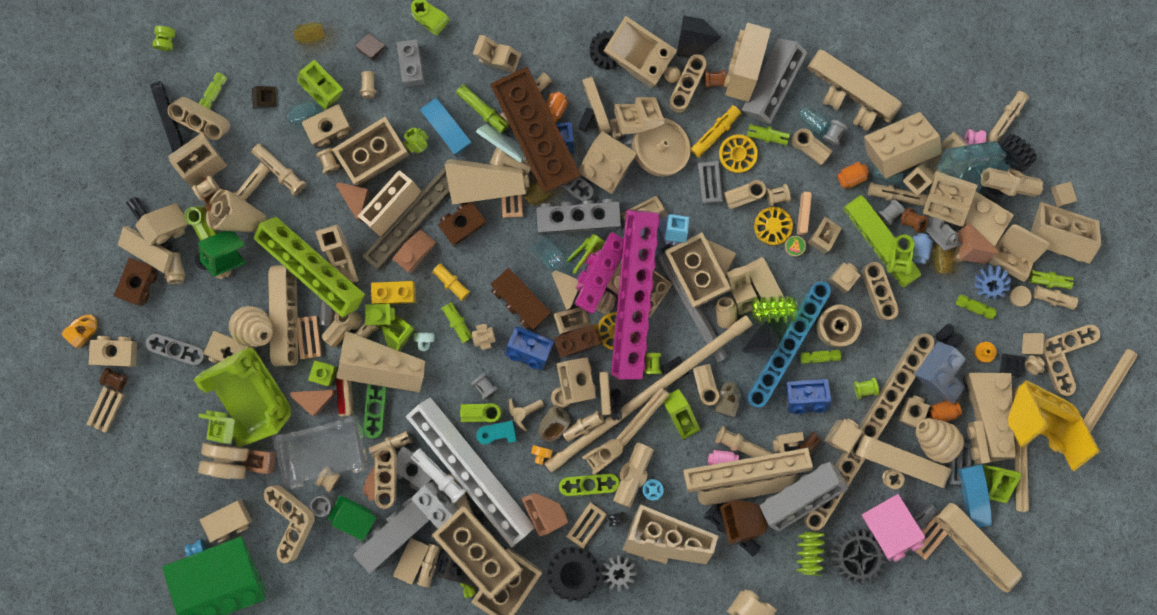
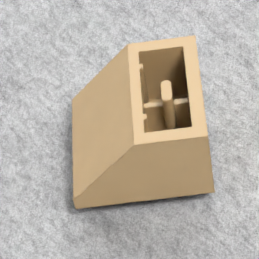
(197, 160)

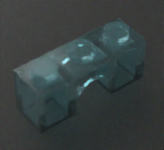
(961, 159)

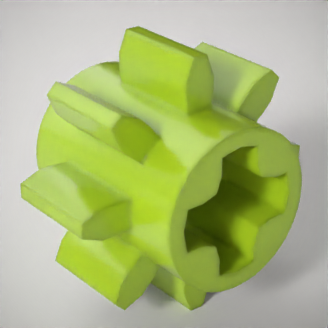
(415, 140)

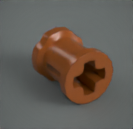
(714, 78)
(914, 220)

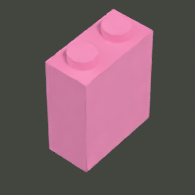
(894, 528)

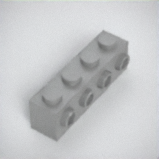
(774, 80)
(803, 496)
(391, 536)

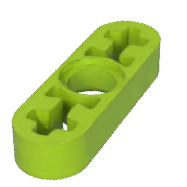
(584, 492)

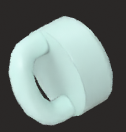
(421, 337)

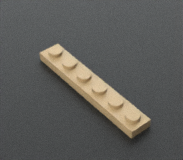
(747, 470)

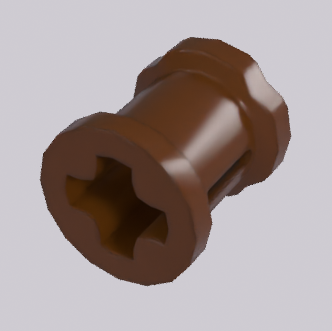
(113, 380)

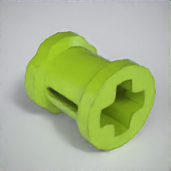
(652, 363)
(866, 388)

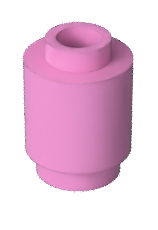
(721, 457)

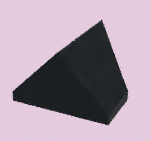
(695, 37)
(763, 339)

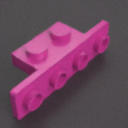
(598, 273)

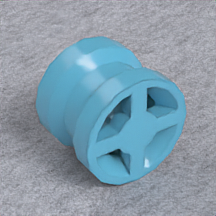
(655, 492)

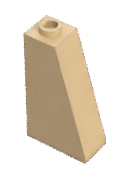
(483, 181)

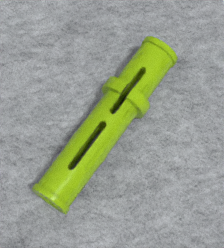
(489, 115)

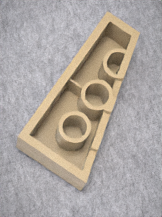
(987, 217)
(378, 364)
(668, 537)

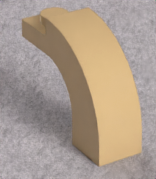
(925, 172)
(337, 249)

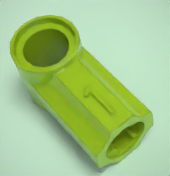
(199, 225)
(478, 412)

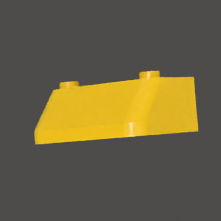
(1044, 413)

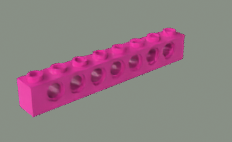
(629, 285)

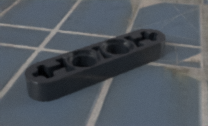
(170, 125)

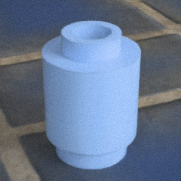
(922, 248)

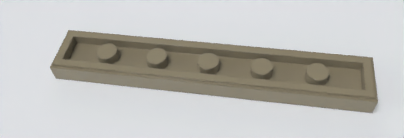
(408, 221)

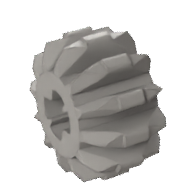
(616, 566)

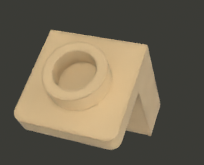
(790, 439)

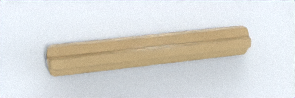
(642, 416)

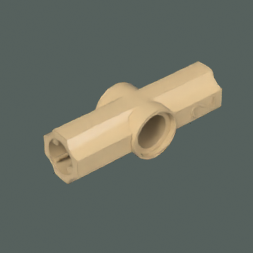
(1011, 182)
(633, 475)

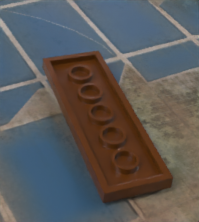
(535, 130)

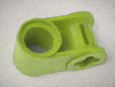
(432, 18)
(900, 256)

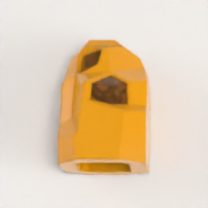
(80, 330)

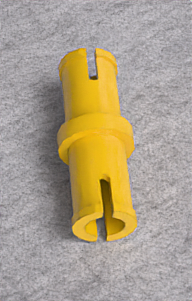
(451, 282)

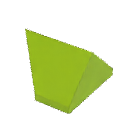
(397, 333)
(1000, 482)

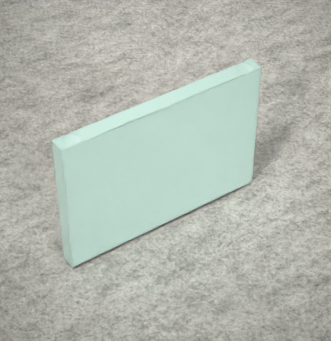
(501, 141)

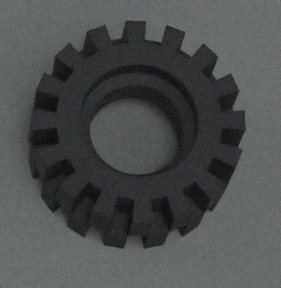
(596, 56)
(1018, 153)

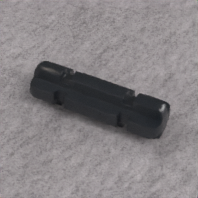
(615, 404)

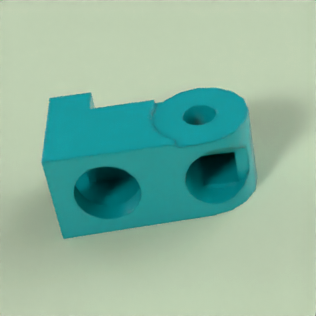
(489, 433)

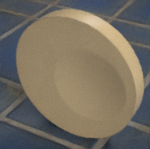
(662, 149)

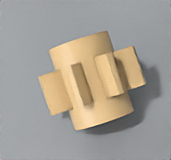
(483, 336)

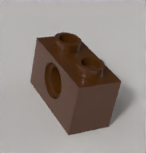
(456, 234)
(126, 289)
(578, 340)

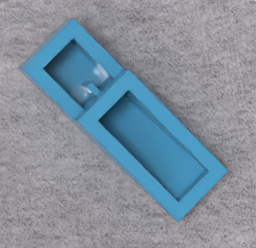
(446, 127)
(975, 494)

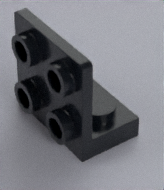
(450, 570)

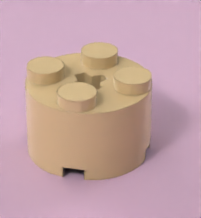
(848, 332)
(747, 604)

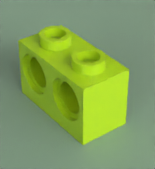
(319, 85)

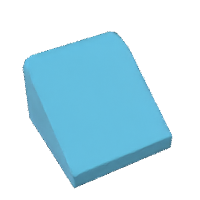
(677, 228)

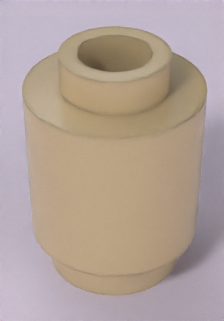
(726, 312)

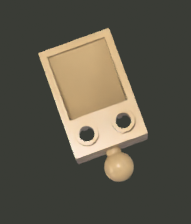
(639, 50)

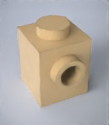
(844, 277)

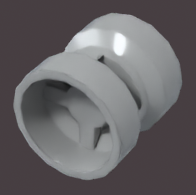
(318, 506)

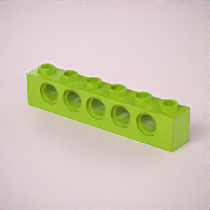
(309, 266)

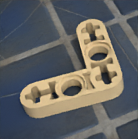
(1058, 355)
(296, 521)

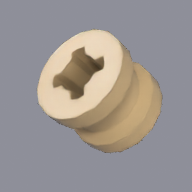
(834, 97)
(864, 118)
(328, 482)

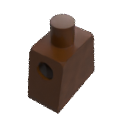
(743, 521)

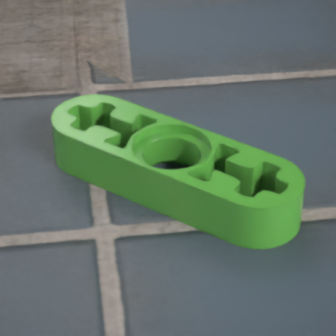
(368, 423)

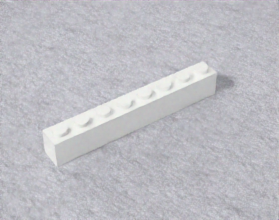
(470, 471)

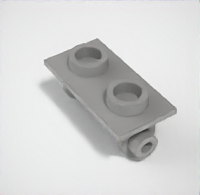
(942, 234)

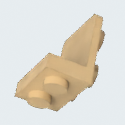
(1018, 251)
(979, 445)

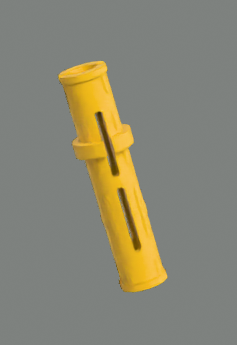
(722, 124)

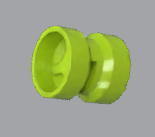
(163, 38)

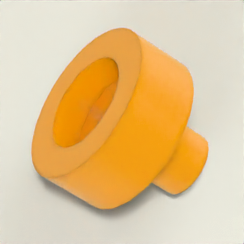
(985, 352)
(541, 453)

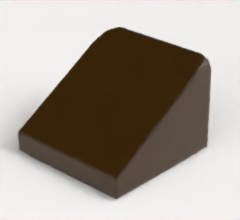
(264, 97)

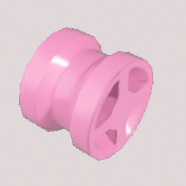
(975, 137)

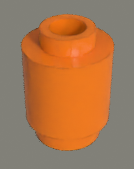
(557, 104)
(853, 175)
(945, 411)

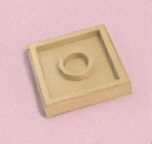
(604, 392)

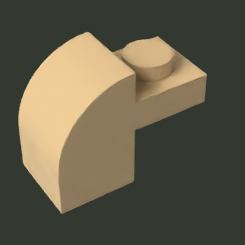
(496, 55)
(741, 289)

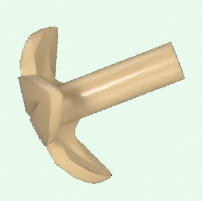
(520, 413)

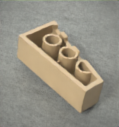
(992, 403)

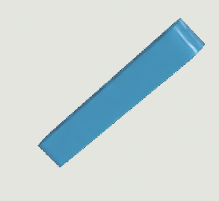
(796, 337)

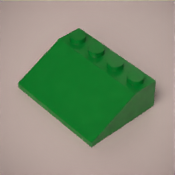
(215, 580)

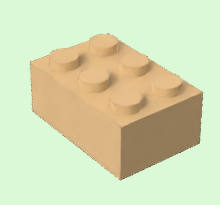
(746, 61)
(903, 145)
(370, 152)
(698, 270)
(514, 593)

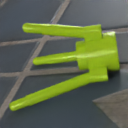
(592, 245)

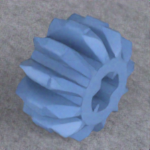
(992, 290)

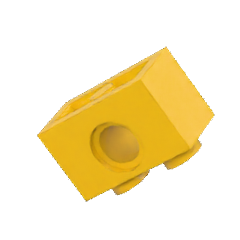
(393, 292)

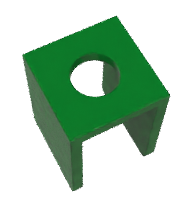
(219, 252)
(351, 517)

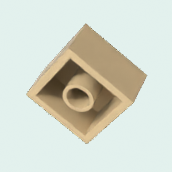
(607, 162)

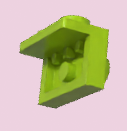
(220, 426)

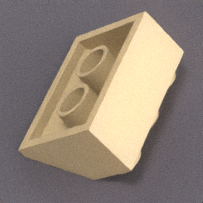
(1067, 232)

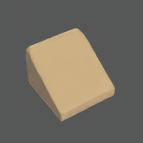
(1064, 194)
(1033, 343)

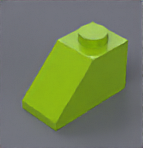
(681, 414)

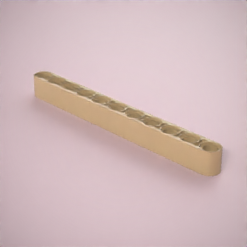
(877, 425)

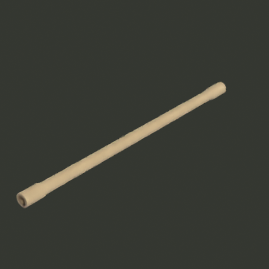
(734, 330)

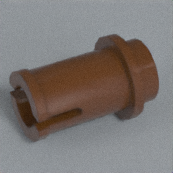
(810, 443)

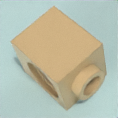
(905, 416)

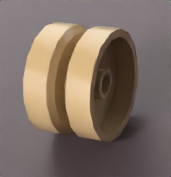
(223, 463)

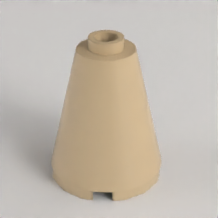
(233, 213)

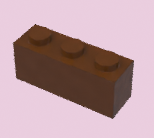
(520, 299)

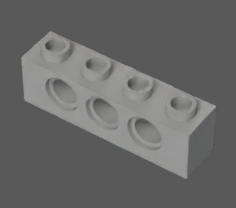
(589, 223)

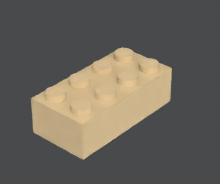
(477, 552)

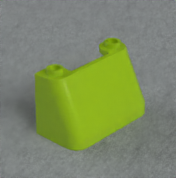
(247, 395)

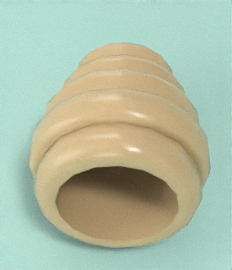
(250, 327)
(939, 440)

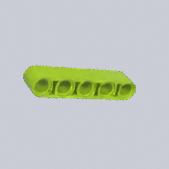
(877, 235)

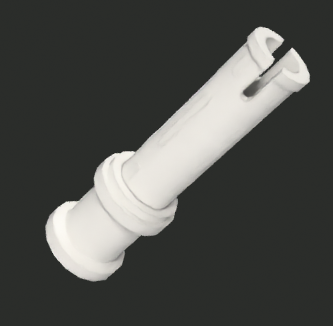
(445, 482)

